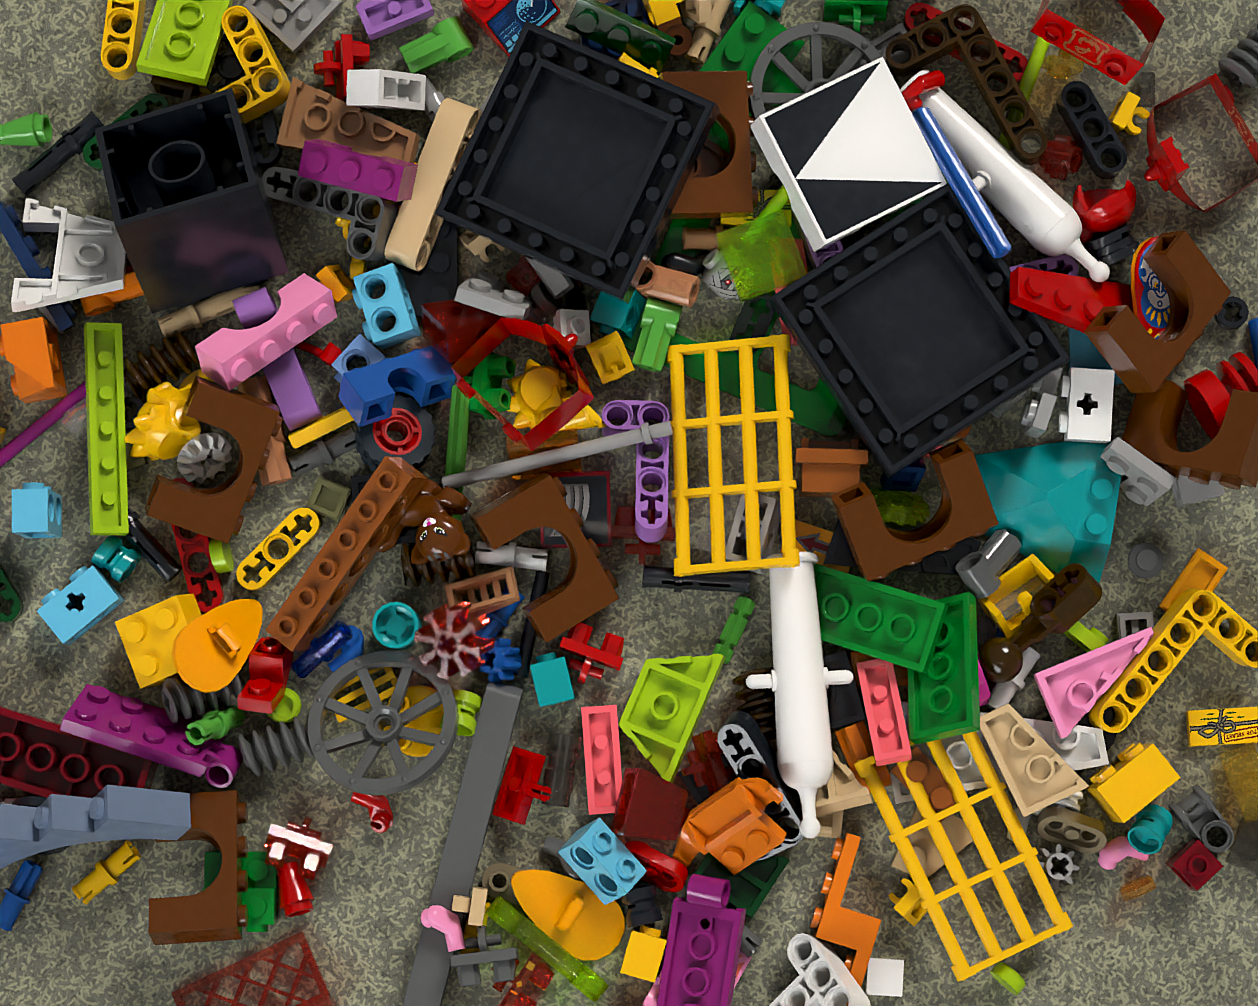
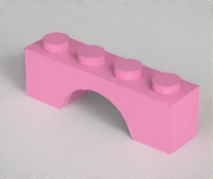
(237, 354)

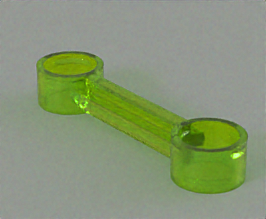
(545, 947)

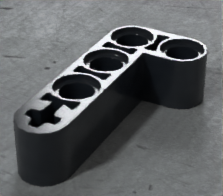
(743, 732)

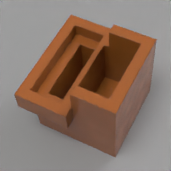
(828, 466)

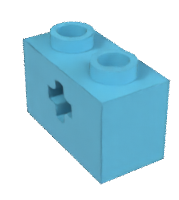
(72, 623)

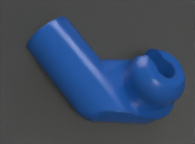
(349, 651)

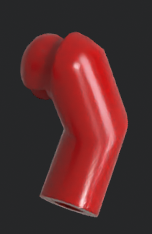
(378, 809)

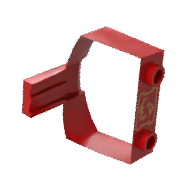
(1094, 50)
(1166, 161)
(560, 350)

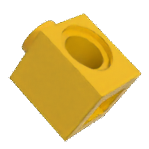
(644, 953)

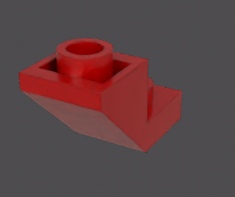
(269, 675)

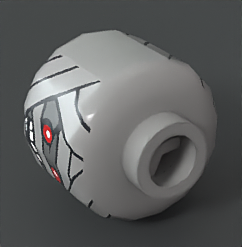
(717, 276)

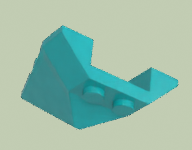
(1054, 501)

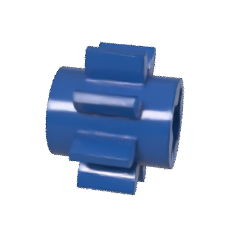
(501, 661)

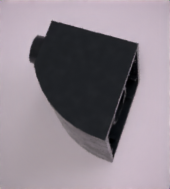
(190, 201)

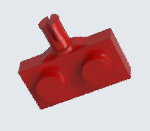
(520, 786)

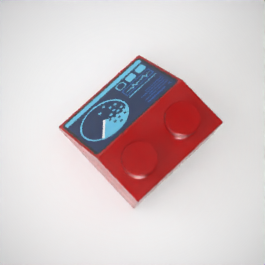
(505, 18)

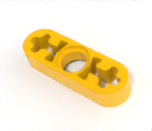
(252, 560)

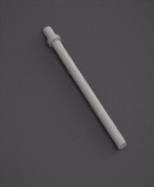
(643, 434)

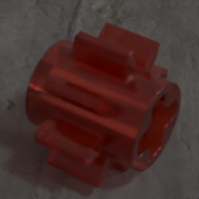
(1061, 157)

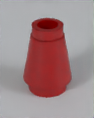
(294, 891)

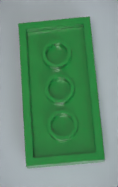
(740, 50)
(878, 619)
(947, 697)

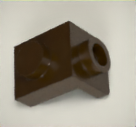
(176, 88)

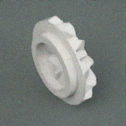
(197, 450)

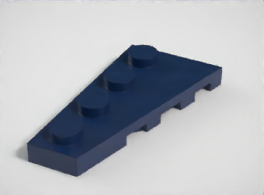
(26, 253)

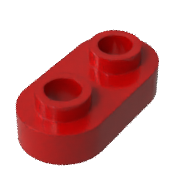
(661, 869)

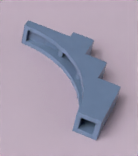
(74, 820)

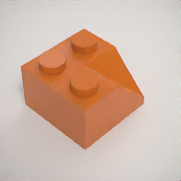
(36, 358)

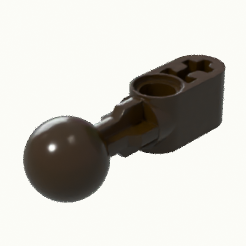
(1052, 610)

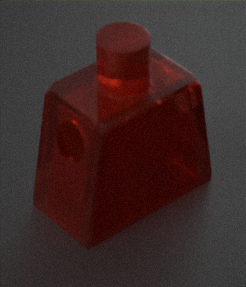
(454, 327)
(649, 807)

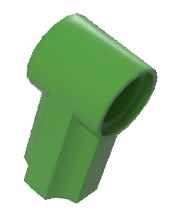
(442, 44)
(658, 326)

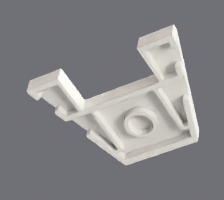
(86, 259)

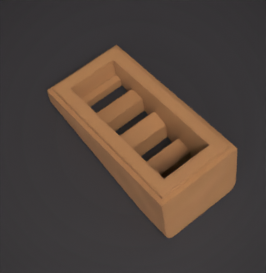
(468, 586)

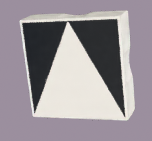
(848, 153)

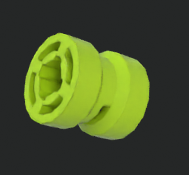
(468, 706)

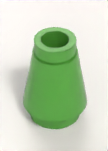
(27, 131)

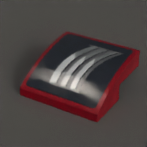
(591, 498)

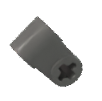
(1202, 818)

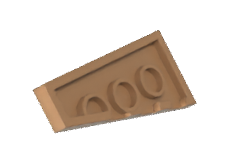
(319, 115)

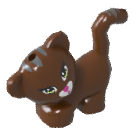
(438, 533)

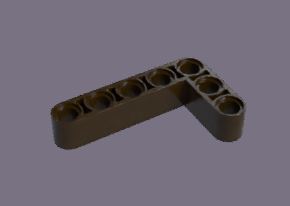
(980, 71)

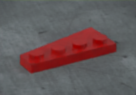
(1065, 297)

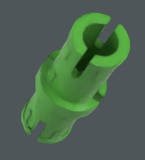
(215, 725)

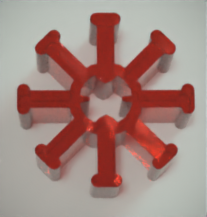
(457, 656)

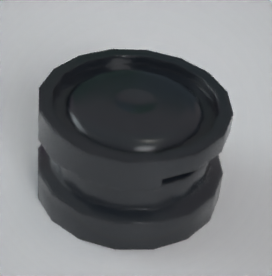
(1113, 245)

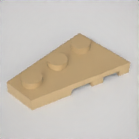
(1027, 762)

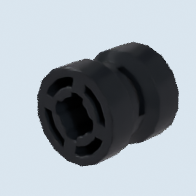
(642, 906)

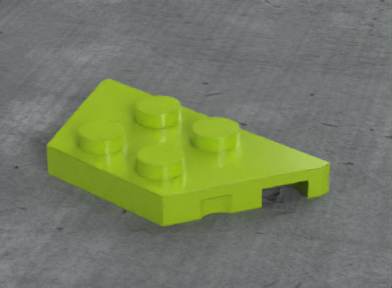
(668, 707)

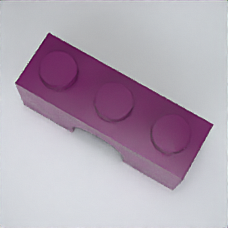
(357, 171)

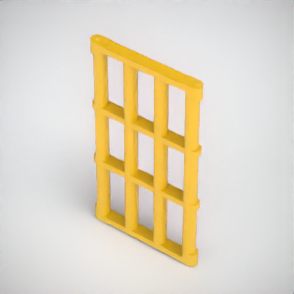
(751, 487)
(961, 883)

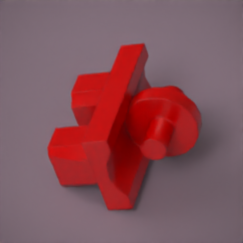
(345, 55)
(608, 655)

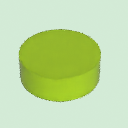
(221, 556)
(288, 707)
(1008, 978)

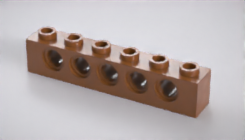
(346, 553)

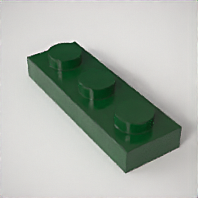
(621, 33)

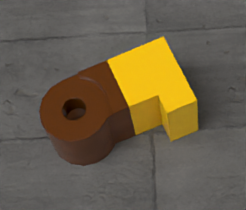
(666, 18)

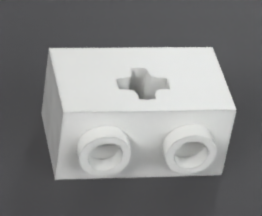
(385, 89)
(1099, 387)

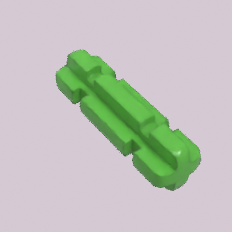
(734, 627)

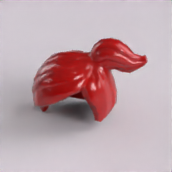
(1103, 209)

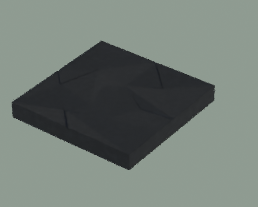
(577, 161)
(917, 331)

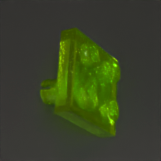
(761, 255)

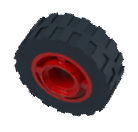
(408, 420)

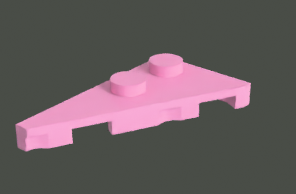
(1078, 683)

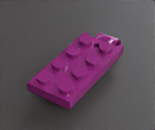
(149, 733)
(698, 960)

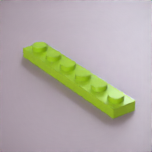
(106, 429)

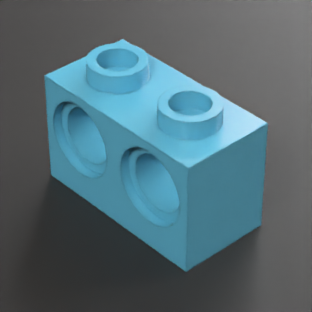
(393, 303)
(36, 511)
(602, 861)

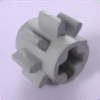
(1066, 865)

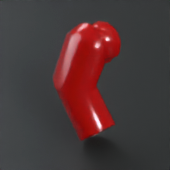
(921, 85)

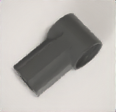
(982, 568)

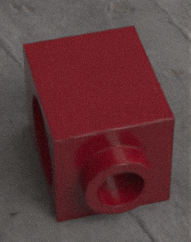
(1194, 864)

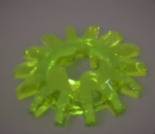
(913, 510)

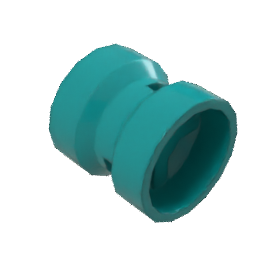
(116, 558)
(1150, 829)

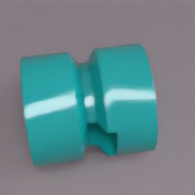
(396, 625)

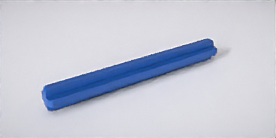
(962, 184)

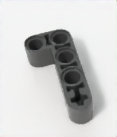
(329, 202)

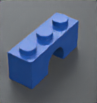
(371, 390)

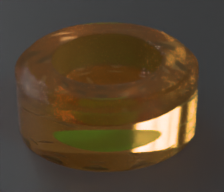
(1137, 887)

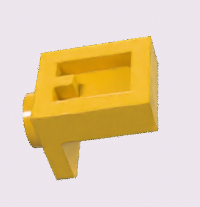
(609, 357)

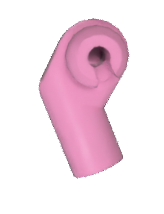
(1117, 850)
(446, 922)

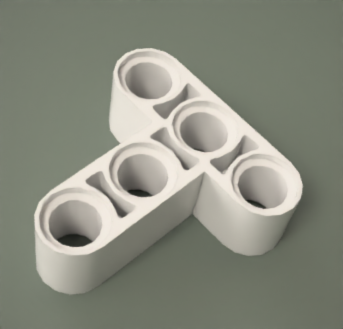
(814, 971)

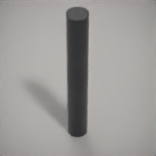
(529, 635)

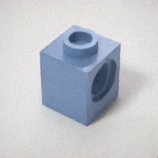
(356, 349)

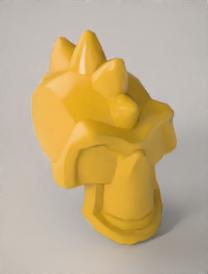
(541, 392)
(162, 424)

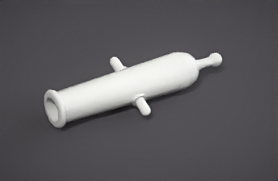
(1010, 185)
(800, 685)

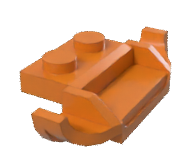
(732, 825)

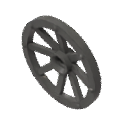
(813, 31)
(380, 718)

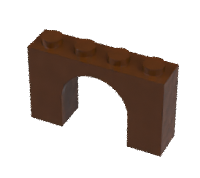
(731, 190)
(1194, 298)
(1227, 459)
(218, 509)
(962, 513)
(585, 585)
(218, 909)

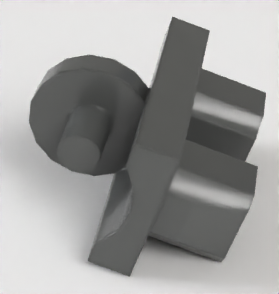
(502, 959)

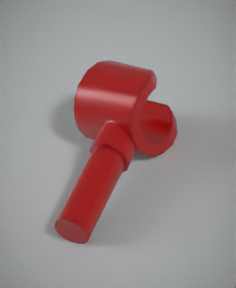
(327, 355)

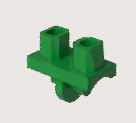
(855, 12)
(487, 381)

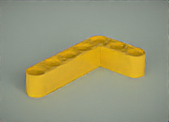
(124, 43)
(257, 72)
(1171, 653)

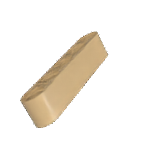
(416, 221)

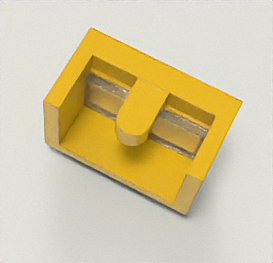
(1013, 597)

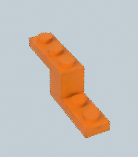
(840, 923)

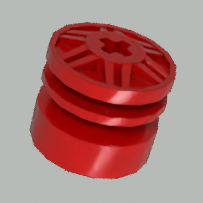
(1211, 395)

